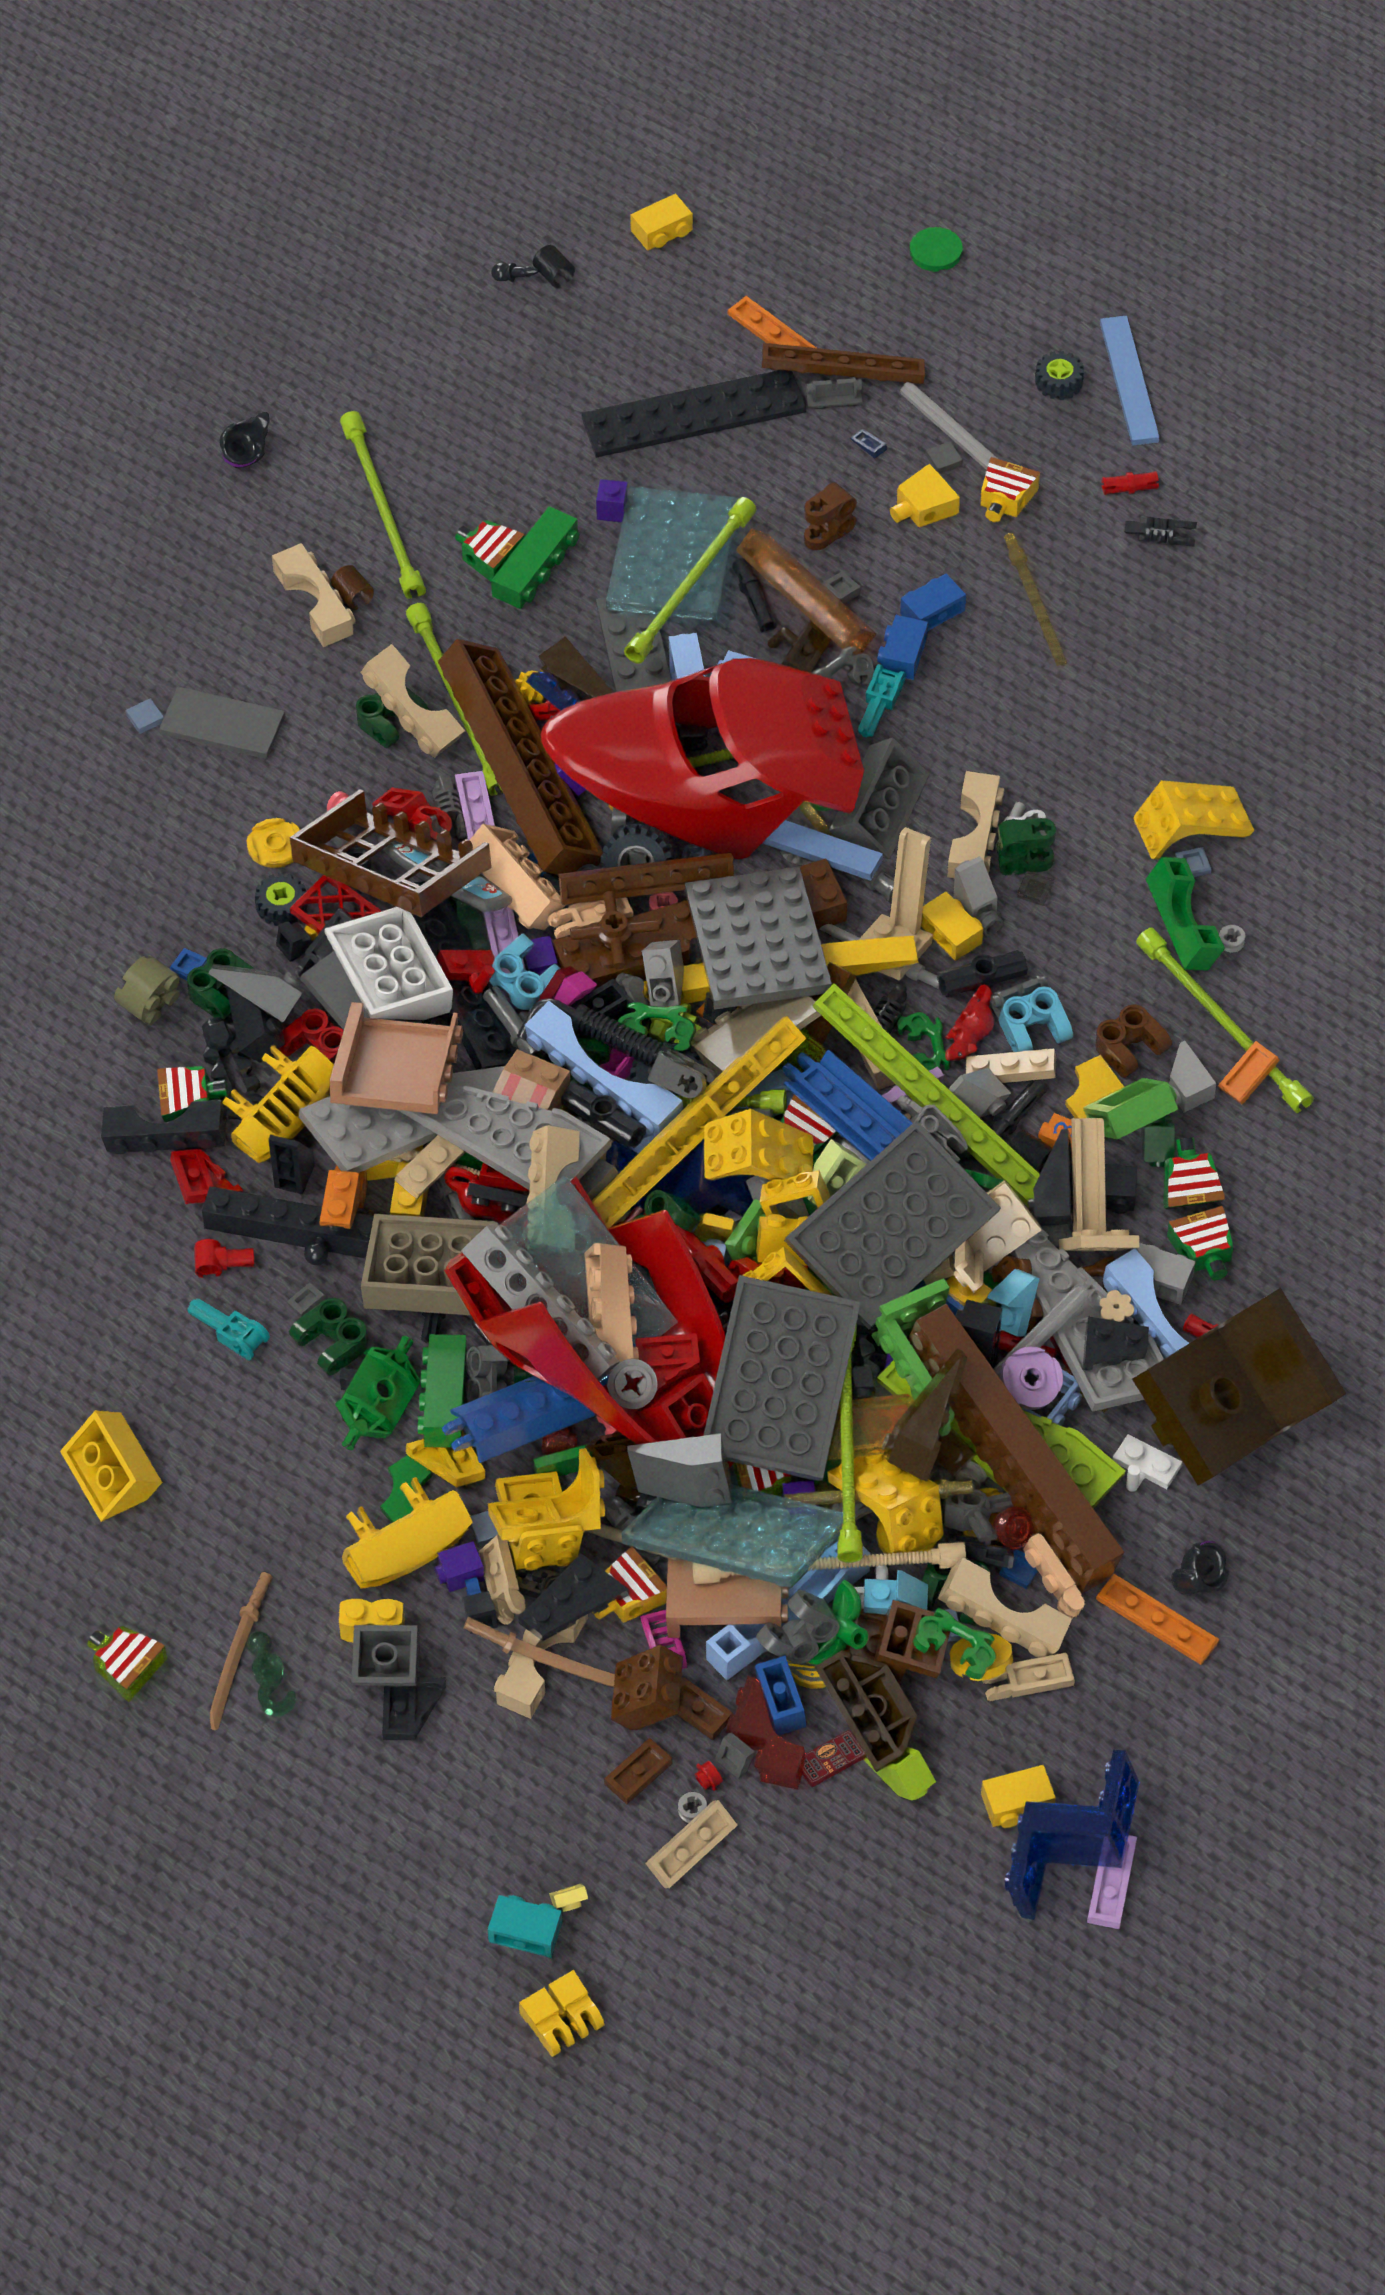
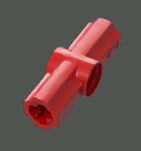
(711, 1266)

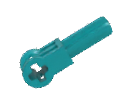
(880, 694)
(234, 1331)

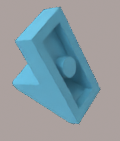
(1017, 1299)
(906, 1589)

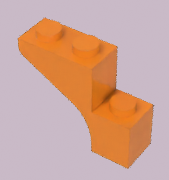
(342, 1197)

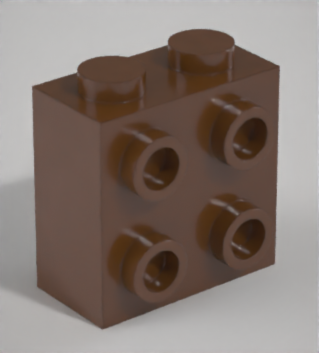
(647, 1688)

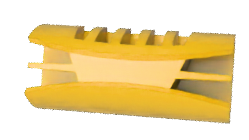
(278, 1112)
(408, 1542)

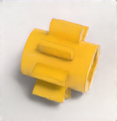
(529, 693)

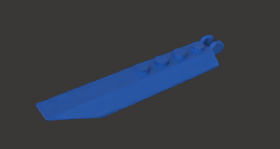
(846, 1103)
(514, 1417)

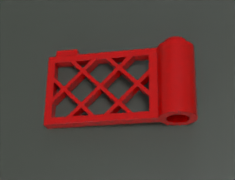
(309, 898)

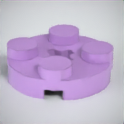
(1040, 1364)

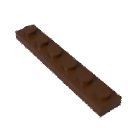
(843, 363)
(642, 878)

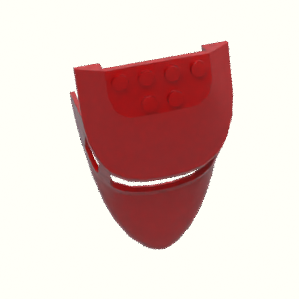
(774, 721)
(538, 1346)

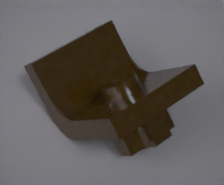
(1238, 1386)

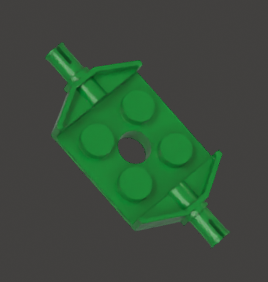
(361, 1404)

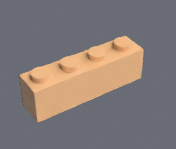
(519, 877)
(611, 1298)

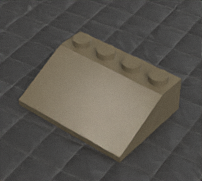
(742, 1028)
(409, 1263)

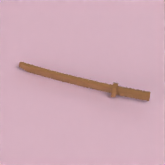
(249, 1615)
(510, 1642)

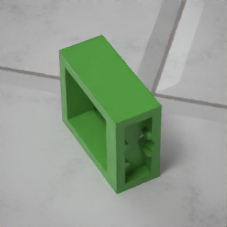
(1133, 1106)

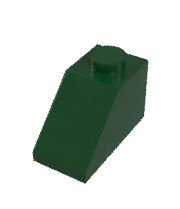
(1158, 1141)

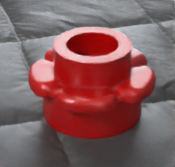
(708, 1775)

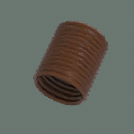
(349, 583)

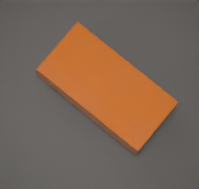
(1248, 1072)

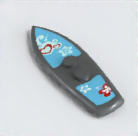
(478, 893)

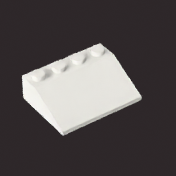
(391, 966)

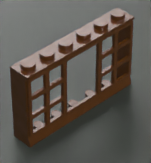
(310, 851)

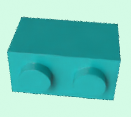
(525, 1925)

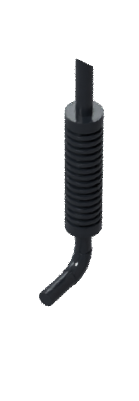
(606, 1031)

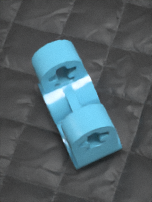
(520, 978)
(1031, 1014)

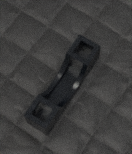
(199, 1127)

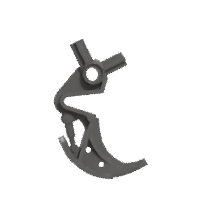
(960, 1510)

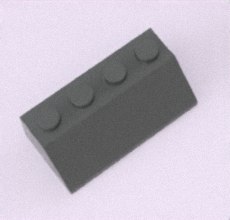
(884, 800)
(334, 989)

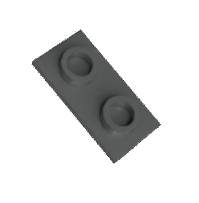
(827, 394)
(999, 998)

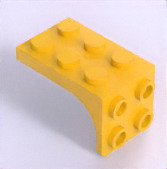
(1189, 809)
(755, 1146)
(900, 1500)
(574, 1506)
(545, 1546)

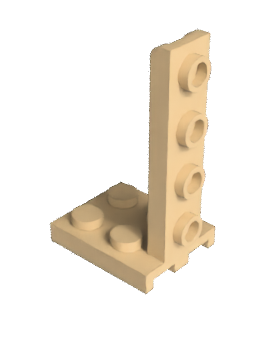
(906, 898)
(1089, 1193)
(995, 1239)

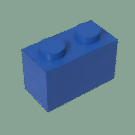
(934, 602)
(904, 645)
(781, 1695)

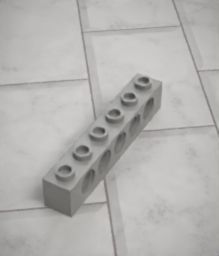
(503, 1278)

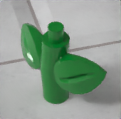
(846, 1610)

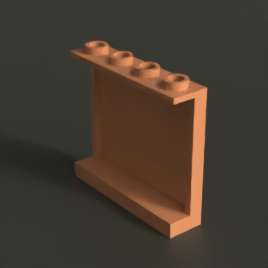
(394, 1063)
(723, 1603)

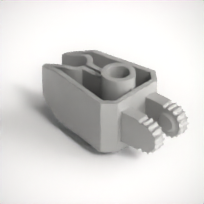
(936, 1124)

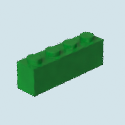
(535, 558)
(444, 1387)

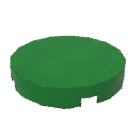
(936, 249)

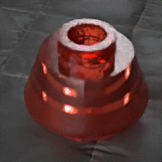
(559, 1441)
(1013, 1527)

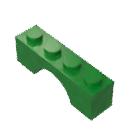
(1172, 888)

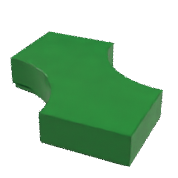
(403, 1471)

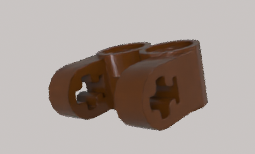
(832, 519)
(1123, 1034)

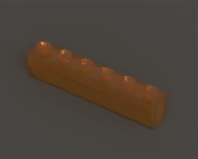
(805, 591)

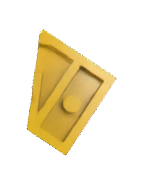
(455, 1467)

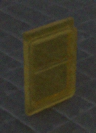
(871, 1423)

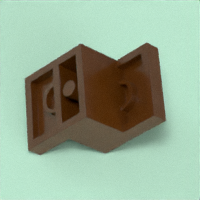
(892, 1641)

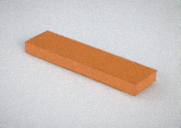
(765, 324)
(1157, 1619)

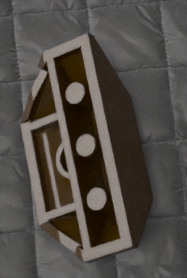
(613, 1457)
(870, 1705)

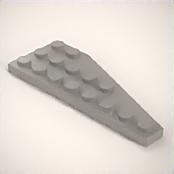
(501, 1131)
(369, 1135)
(1104, 1384)

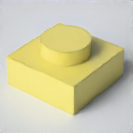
(569, 1897)

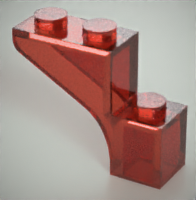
(776, 1759)

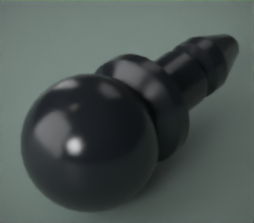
(504, 271)

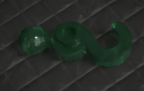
(472, 924)
(268, 1672)

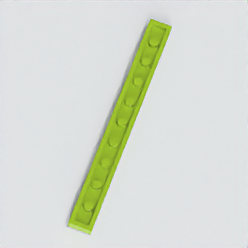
(926, 1089)

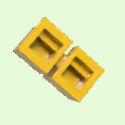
(565, 1998)

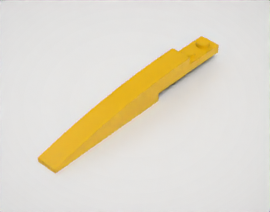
(854, 956)
(688, 1126)

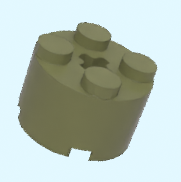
(148, 989)

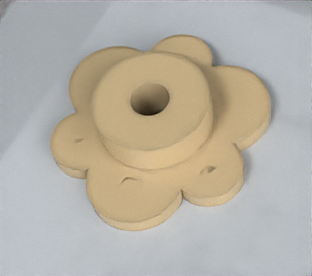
(1116, 1300)

